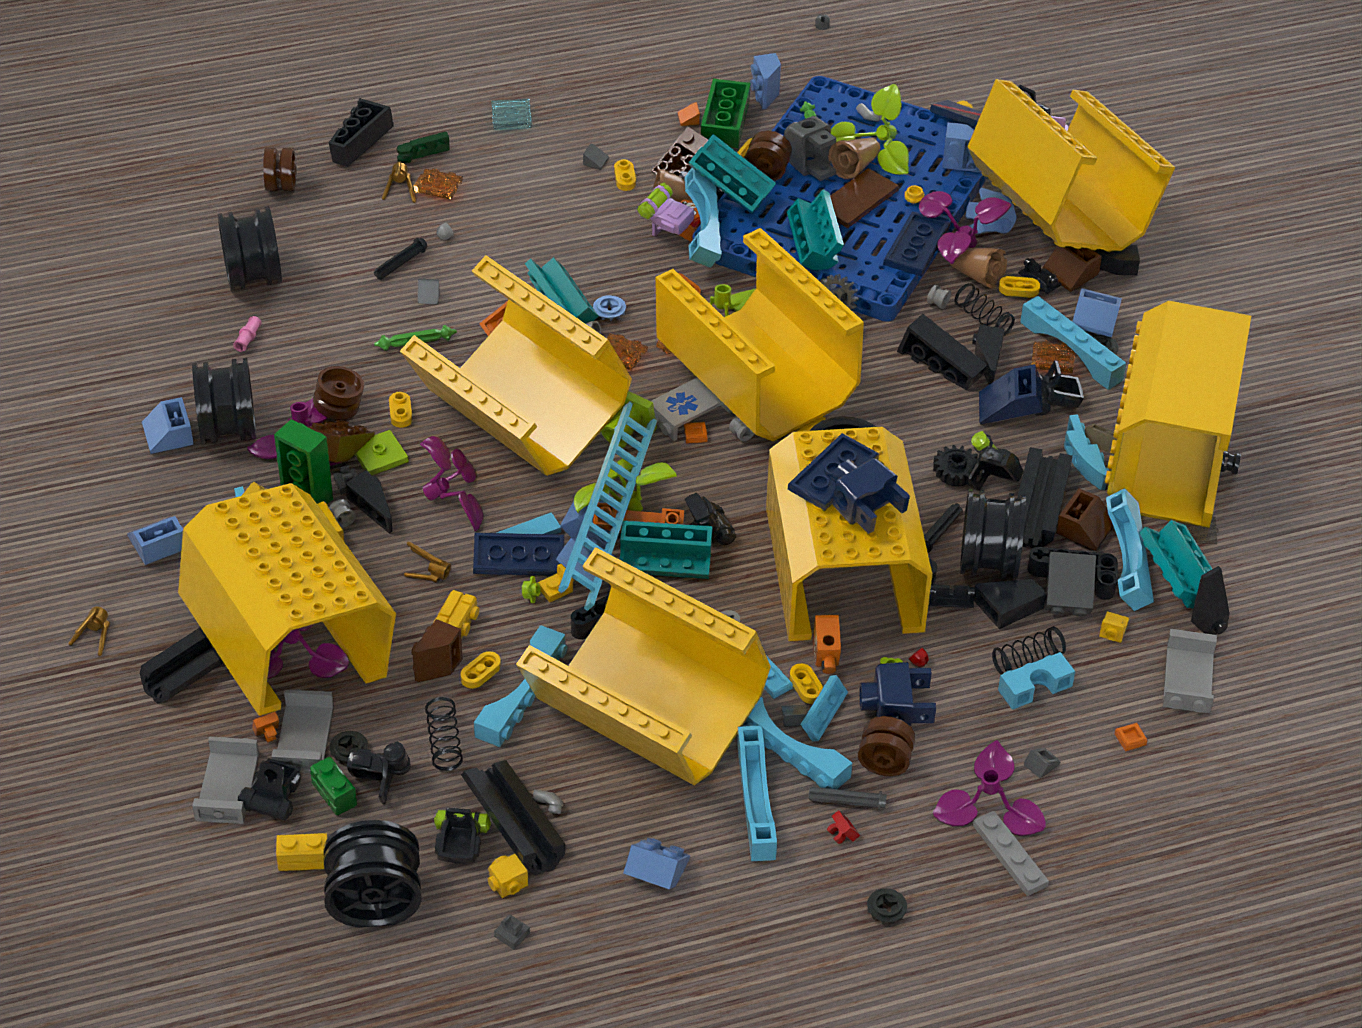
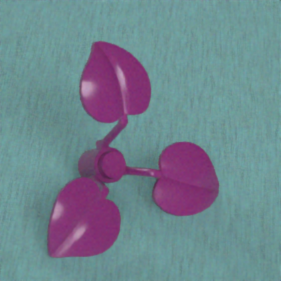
(952, 244)
(301, 413)
(439, 486)
(325, 663)
(991, 767)

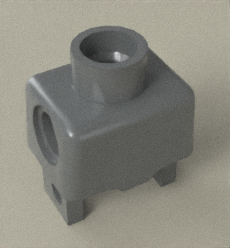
(811, 139)

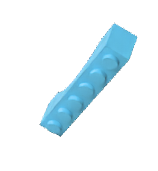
(706, 244)
(1101, 362)
(1135, 578)
(498, 718)
(823, 766)
(755, 794)

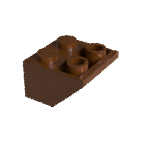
(1073, 266)
(1085, 520)
(437, 652)

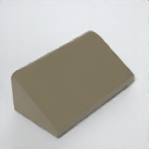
(1100, 436)

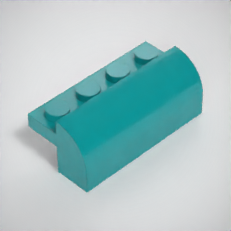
(732, 174)
(816, 232)
(558, 286)
(667, 548)
(1178, 559)

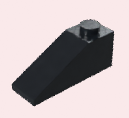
(1120, 262)
(988, 348)
(367, 494)
(1211, 604)

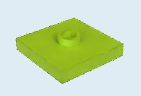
(381, 453)

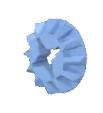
(616, 304)

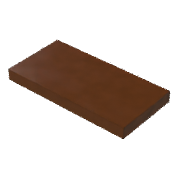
(861, 196)

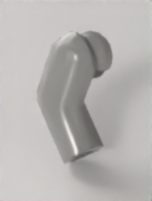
(867, 114)
(548, 798)

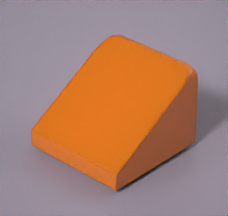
(689, 115)

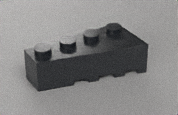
(360, 131)
(941, 352)

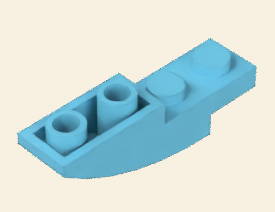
(1086, 456)

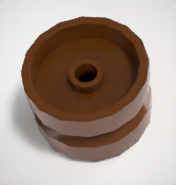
(769, 153)
(279, 170)
(338, 392)
(886, 746)

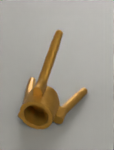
(399, 174)
(438, 568)
(95, 620)

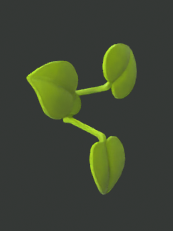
(888, 105)
(724, 300)
(650, 474)

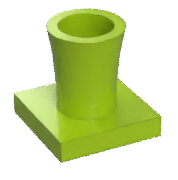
(641, 412)

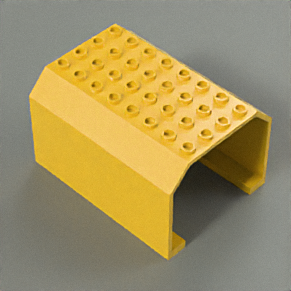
(1078, 184)
(777, 358)
(535, 381)
(1178, 410)
(817, 539)
(272, 567)
(656, 673)

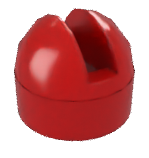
(919, 658)

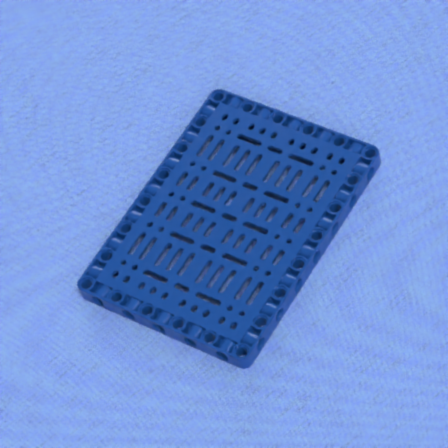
(835, 104)

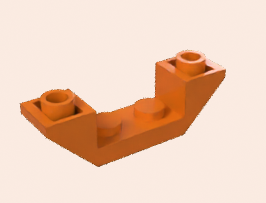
(669, 516)

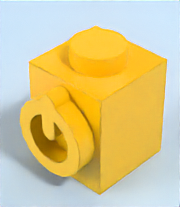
(507, 875)

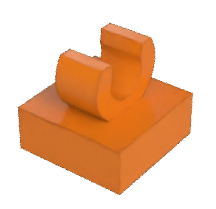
(266, 725)

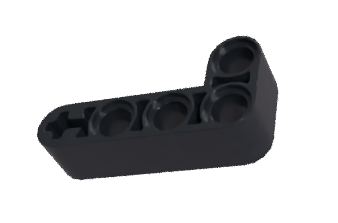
(1105, 569)
(584, 621)

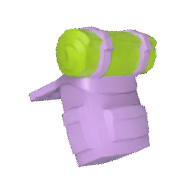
(665, 211)

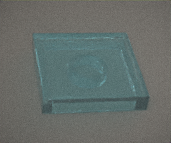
(511, 114)

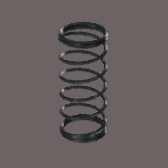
(968, 298)
(1008, 665)
(451, 748)

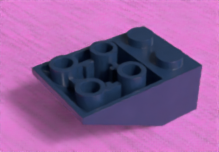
(1011, 396)

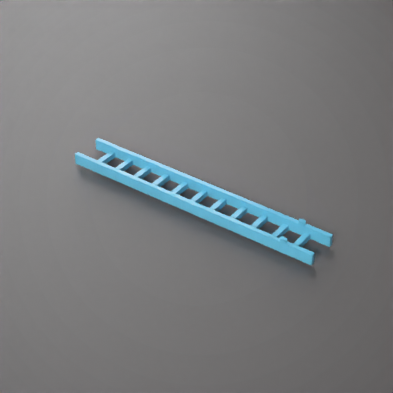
(621, 507)

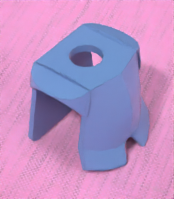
(1003, 224)

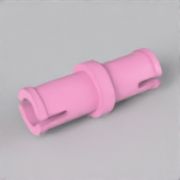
(247, 334)

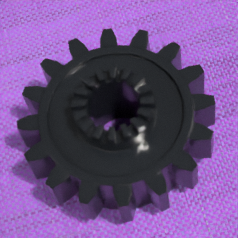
(955, 465)

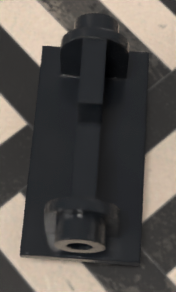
(1047, 280)
(945, 597)

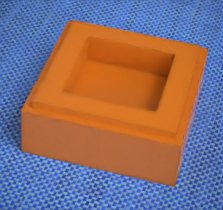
(695, 432)
(1131, 737)

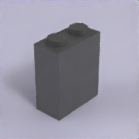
(1070, 583)

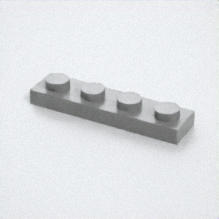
(1010, 853)

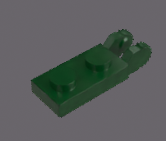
(423, 147)

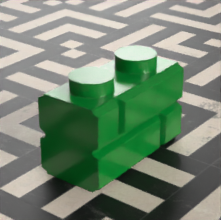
(333, 786)

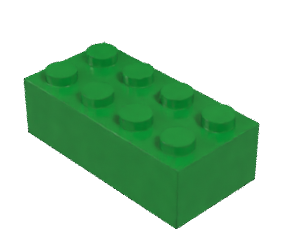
(726, 111)
(304, 460)

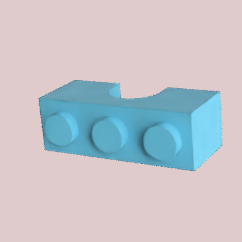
(1051, 671)

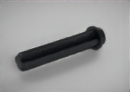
(418, 245)
(942, 525)

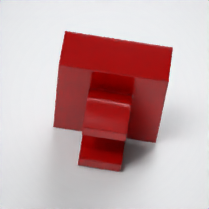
(844, 826)

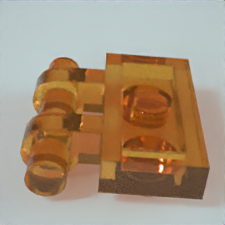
(438, 183)
(627, 350)
(1046, 353)

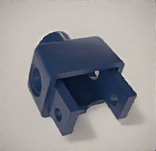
(864, 490)
(892, 693)

